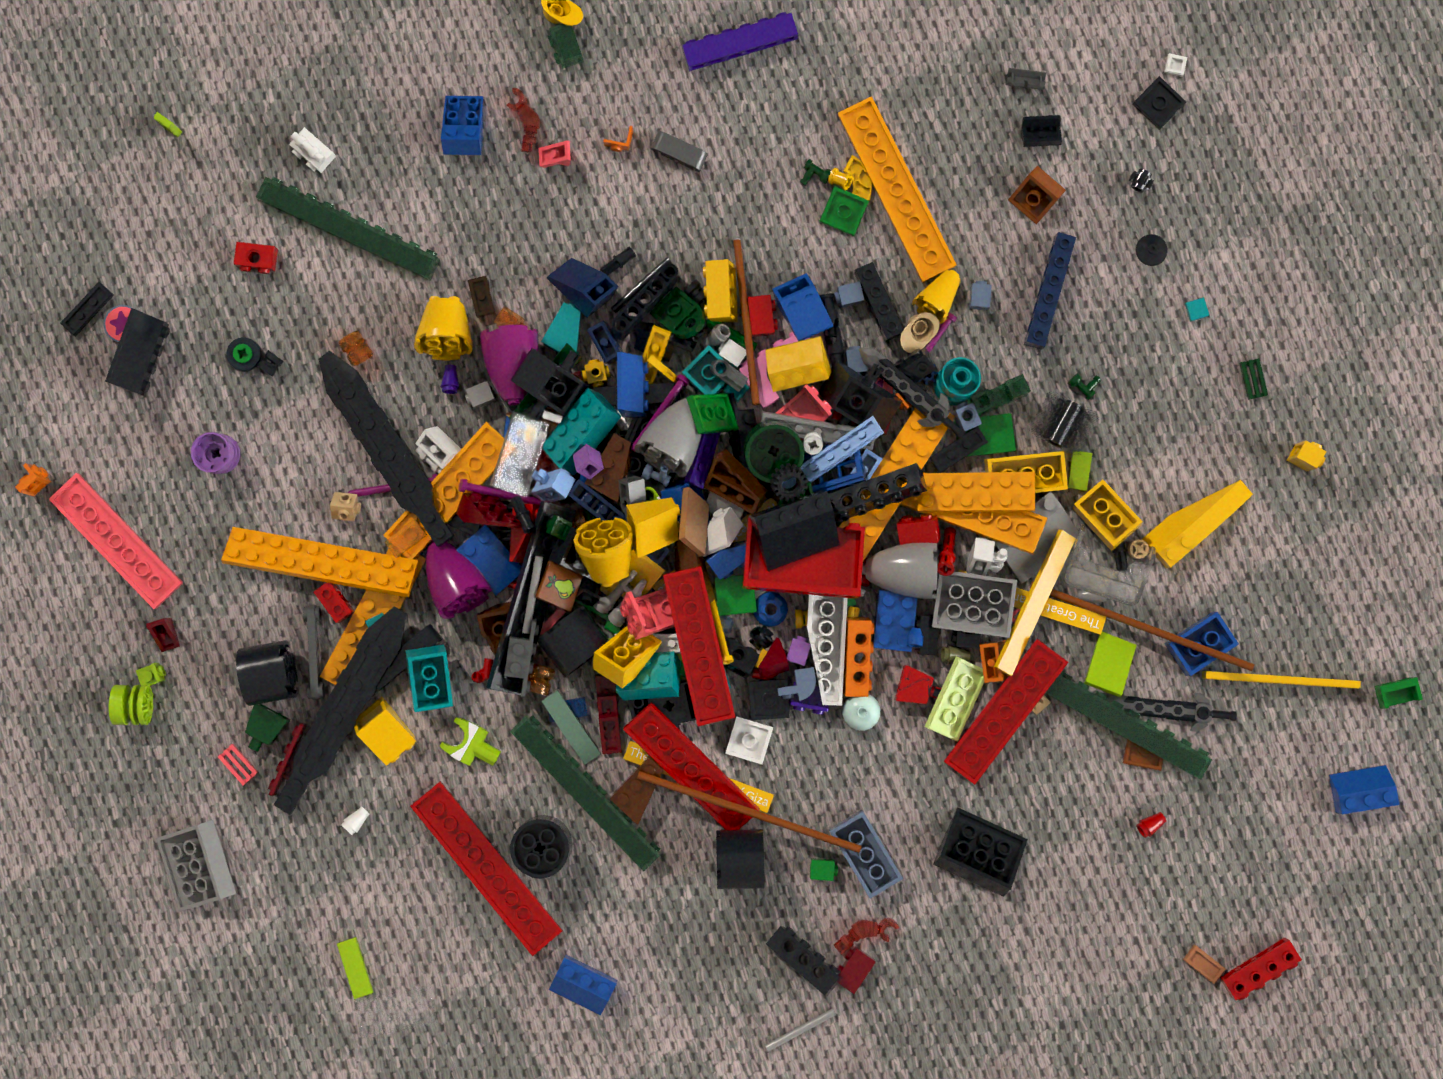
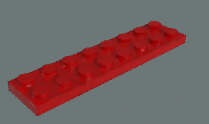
(699, 645)
(1006, 711)
(688, 764)

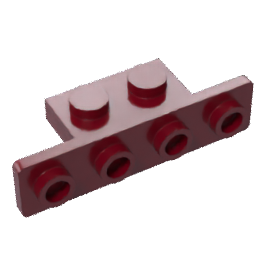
(285, 767)

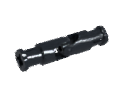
(834, 350)

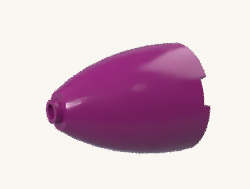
(503, 354)
(454, 581)

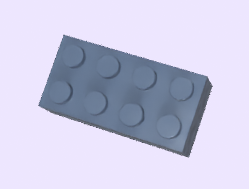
(872, 864)

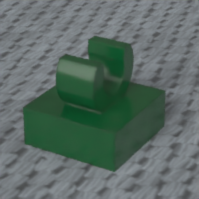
(558, 527)

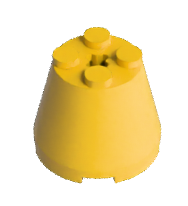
(444, 329)
(605, 549)

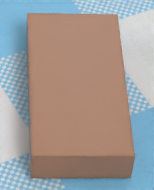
(1204, 964)

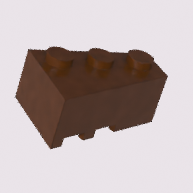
(616, 463)
(735, 483)
(634, 793)

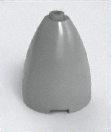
(671, 440)
(905, 569)

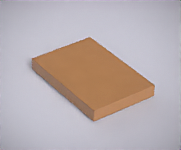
(694, 521)

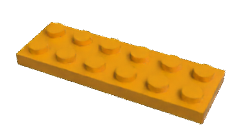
(978, 492)

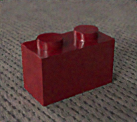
(855, 969)

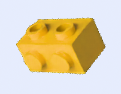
(1307, 455)

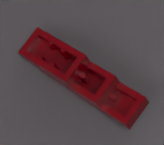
(608, 715)

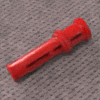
(946, 556)

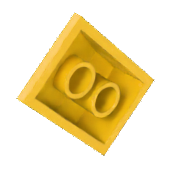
(624, 656)

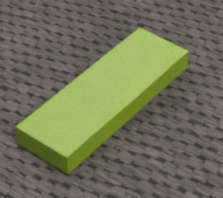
(355, 968)

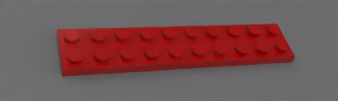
(486, 868)

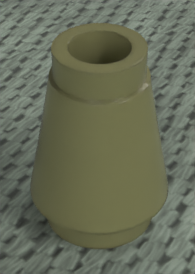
(950, 652)

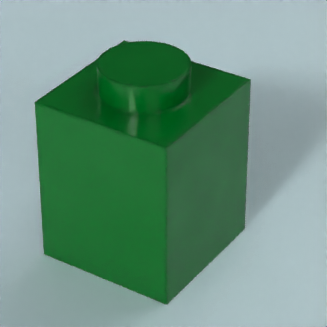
(823, 869)

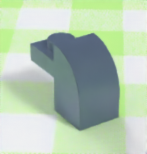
(804, 686)

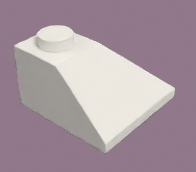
(722, 530)

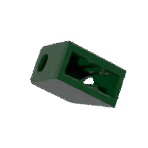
(264, 726)

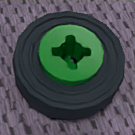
(250, 356)

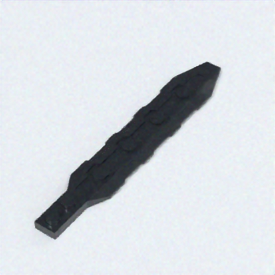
(383, 445)
(340, 711)

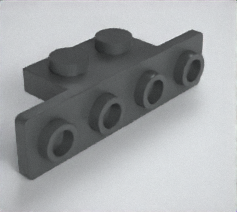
(519, 657)

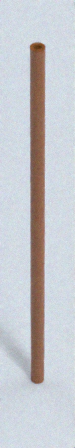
(1151, 629)
(749, 812)

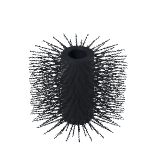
(1063, 423)

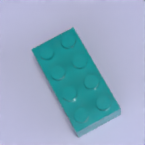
(584, 424)

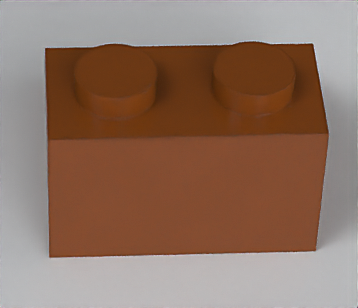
(1036, 194)

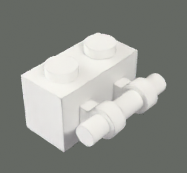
(312, 150)
(436, 448)
(984, 558)

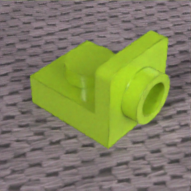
(151, 674)

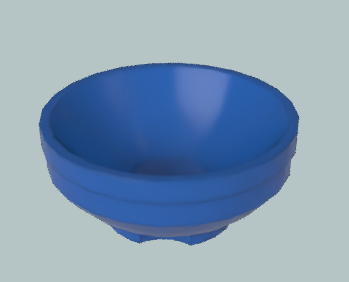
(771, 620)

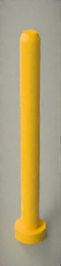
(727, 659)

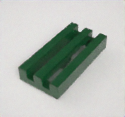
(1253, 376)

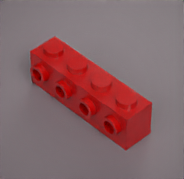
(1260, 969)

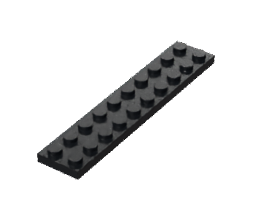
(539, 545)

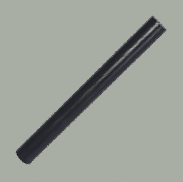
(632, 293)

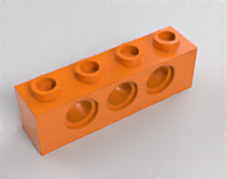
(862, 686)

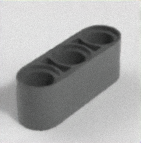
(679, 150)

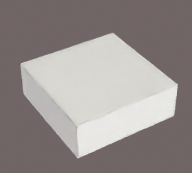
(1175, 65)
(552, 416)

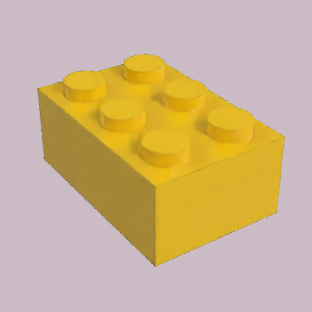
(1107, 515)

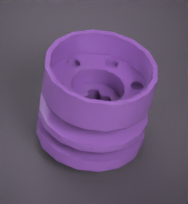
(205, 457)

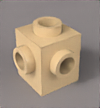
(345, 506)

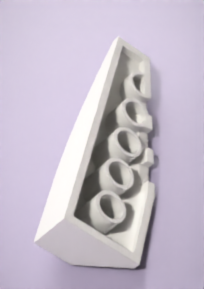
(827, 639)

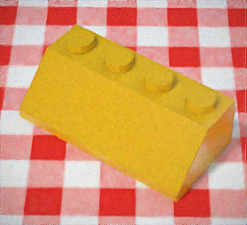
(1048, 468)

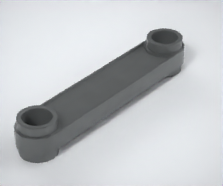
(311, 615)

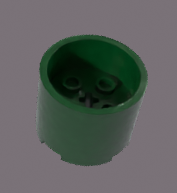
(758, 444)

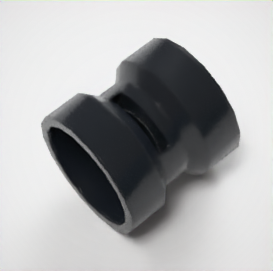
(695, 292)
(268, 367)

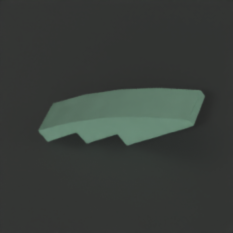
(571, 727)

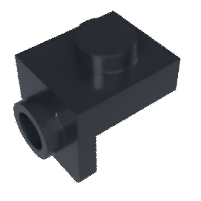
(588, 592)

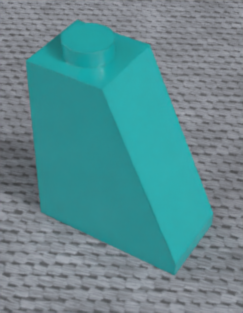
(564, 329)

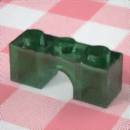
(1000, 396)

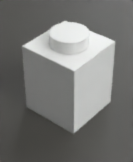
(732, 353)

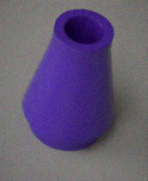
(450, 380)

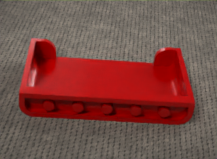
(826, 573)

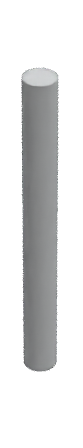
(532, 593)
(799, 1030)

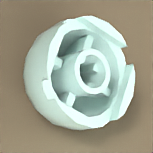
(861, 712)

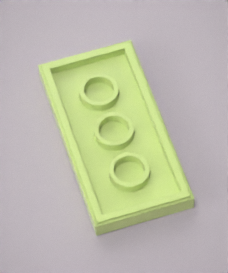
(956, 699)

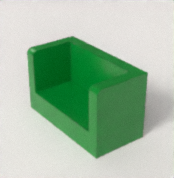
(1398, 692)

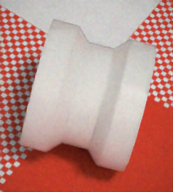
(814, 439)

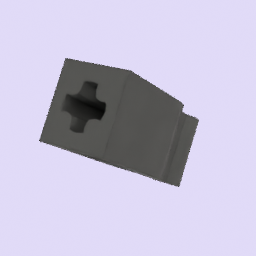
(631, 491)

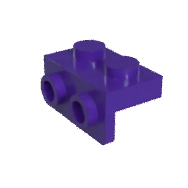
(812, 702)

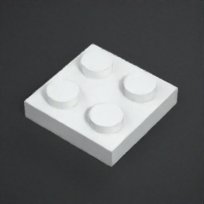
(749, 740)

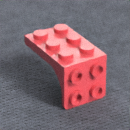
(807, 405)
(647, 613)

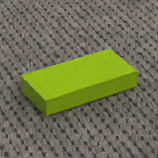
(167, 124)
(1079, 471)

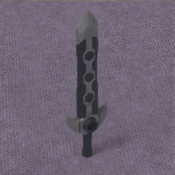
(912, 392)
(1176, 710)

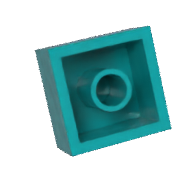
(700, 375)

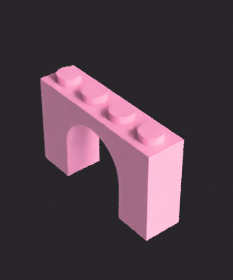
(765, 390)

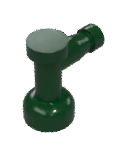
(811, 169)
(1087, 389)

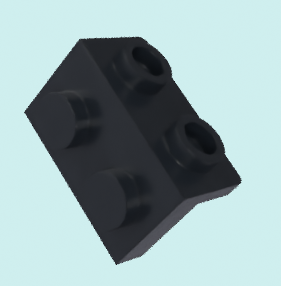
(1041, 131)
(916, 365)
(930, 636)

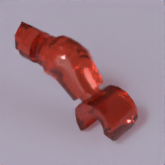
(529, 119)
(864, 929)

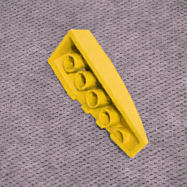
(1192, 524)

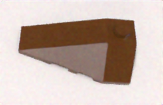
(686, 558)
(492, 623)

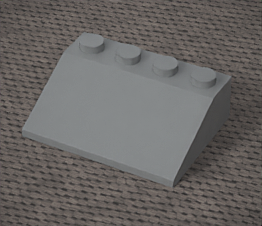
(1027, 565)
(974, 604)
(196, 866)

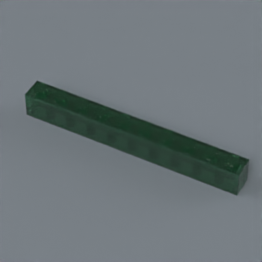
(348, 228)
(1130, 725)
(585, 792)

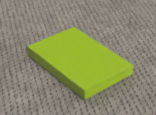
(1110, 664)

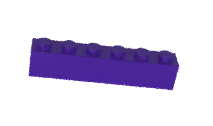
(740, 42)

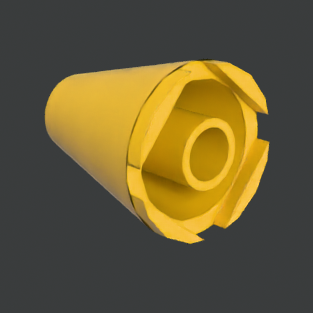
(938, 295)

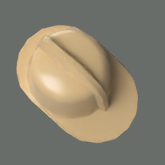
(919, 331)

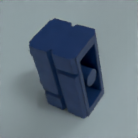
(605, 342)

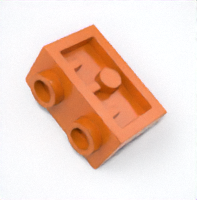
(34, 482)

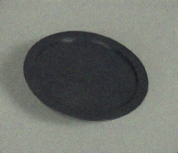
(1151, 250)

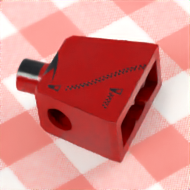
(915, 686)

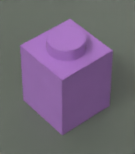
(588, 461)
(798, 650)

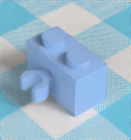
(870, 464)
(552, 485)

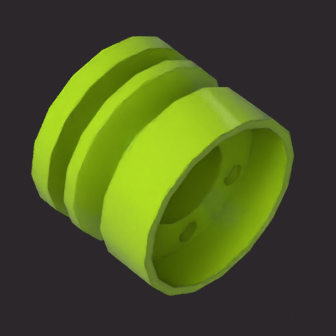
(130, 704)

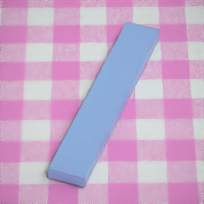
(839, 451)

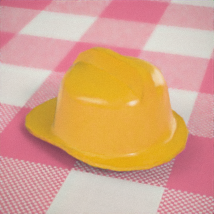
(562, 12)

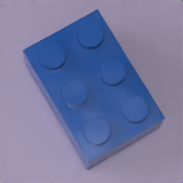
(893, 621)
(1209, 632)

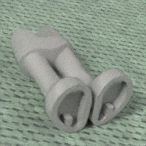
(605, 604)

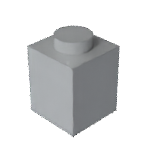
(480, 395)

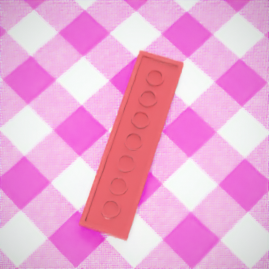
(115, 541)

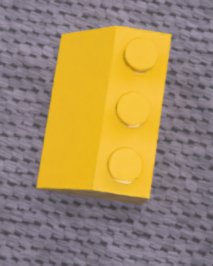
(720, 291)
(797, 364)

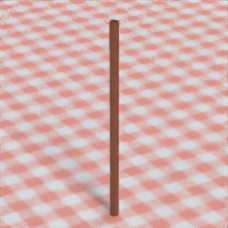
(746, 322)

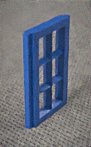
(844, 481)

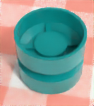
(957, 380)

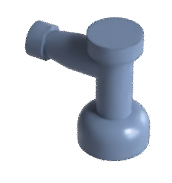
(661, 477)

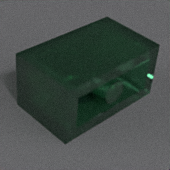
(566, 46)

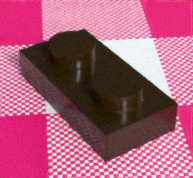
(481, 296)

